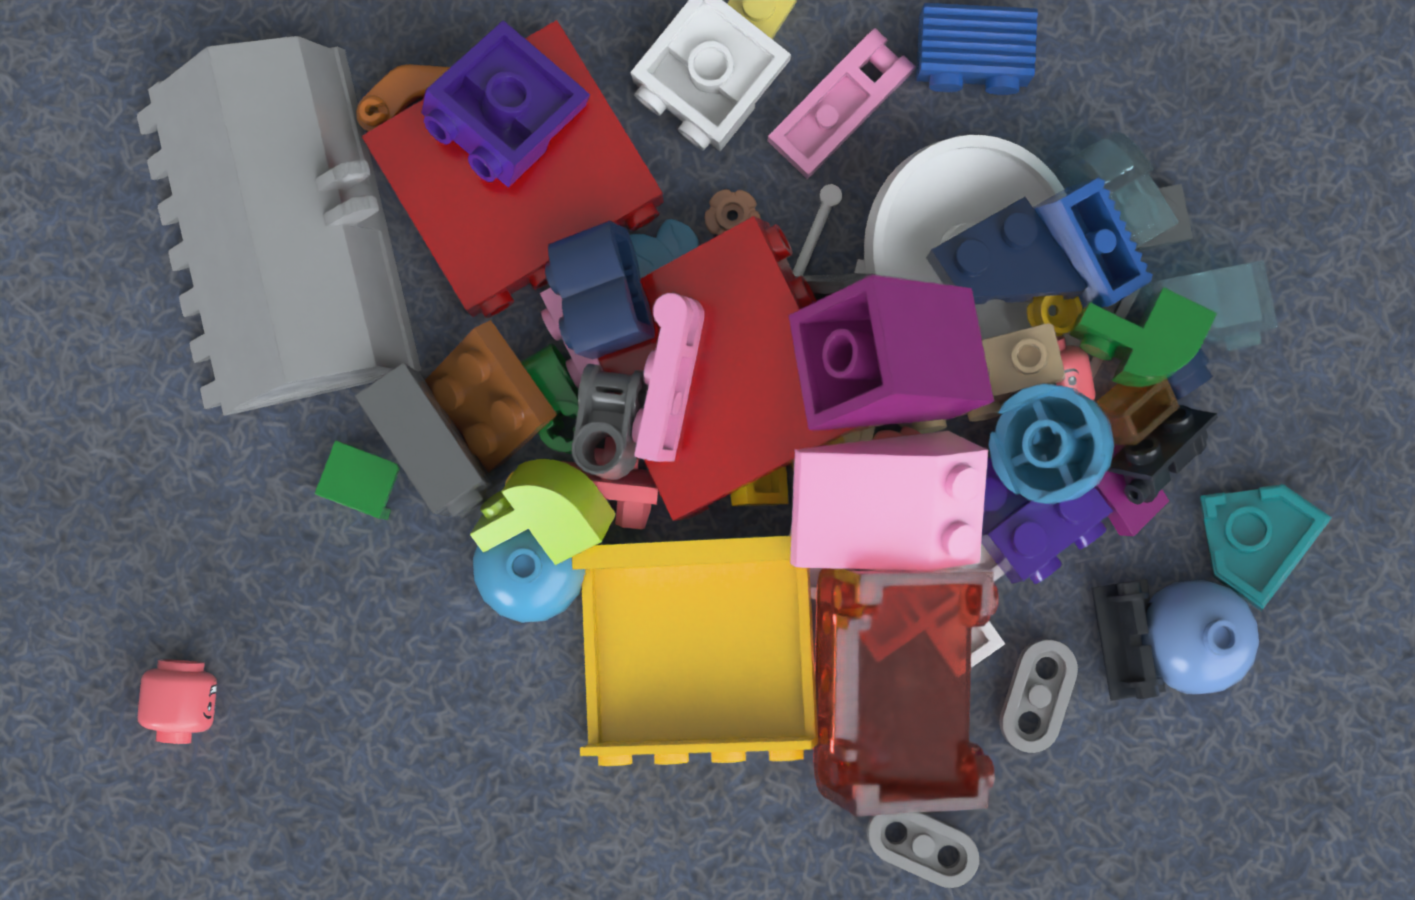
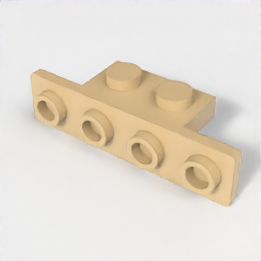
(1013, 363)

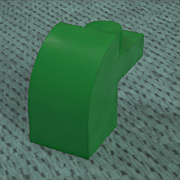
(1153, 349)

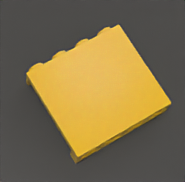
(697, 651)

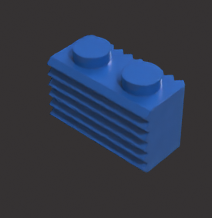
(976, 47)
(1095, 242)

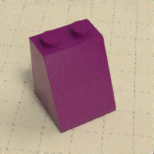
(890, 354)

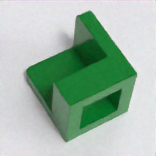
(358, 480)

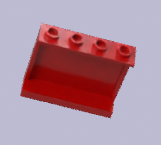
(498, 236)
(745, 384)

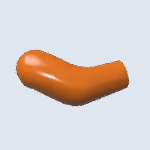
(395, 93)

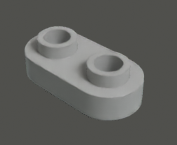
(1044, 697)
(921, 845)

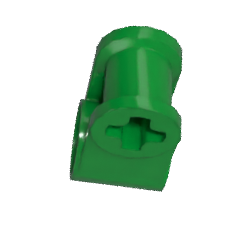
(552, 378)

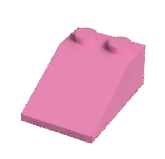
(889, 503)

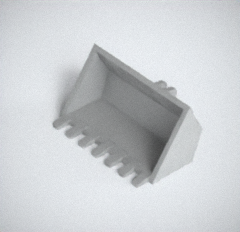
(277, 223)

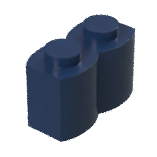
(599, 291)

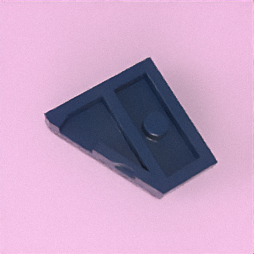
(1007, 259)

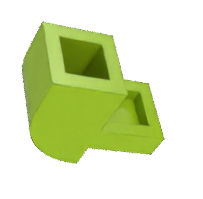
(552, 502)

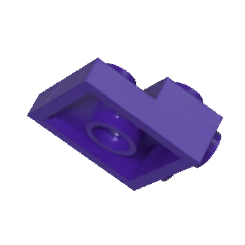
(502, 104)
(1030, 534)

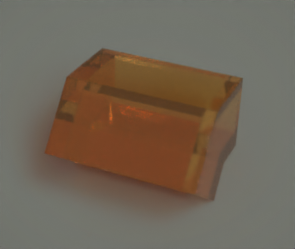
(1137, 410)

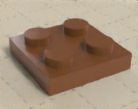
(490, 396)

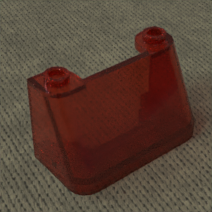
(899, 689)

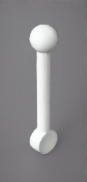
(830, 197)

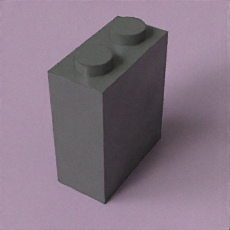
(426, 443)

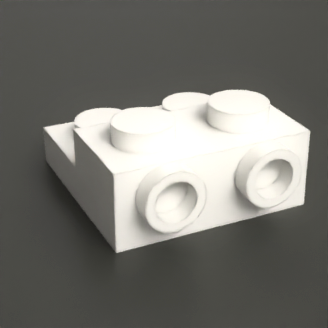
(708, 71)

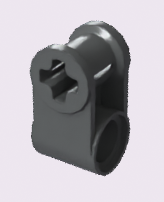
(606, 416)

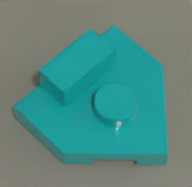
(1259, 538)

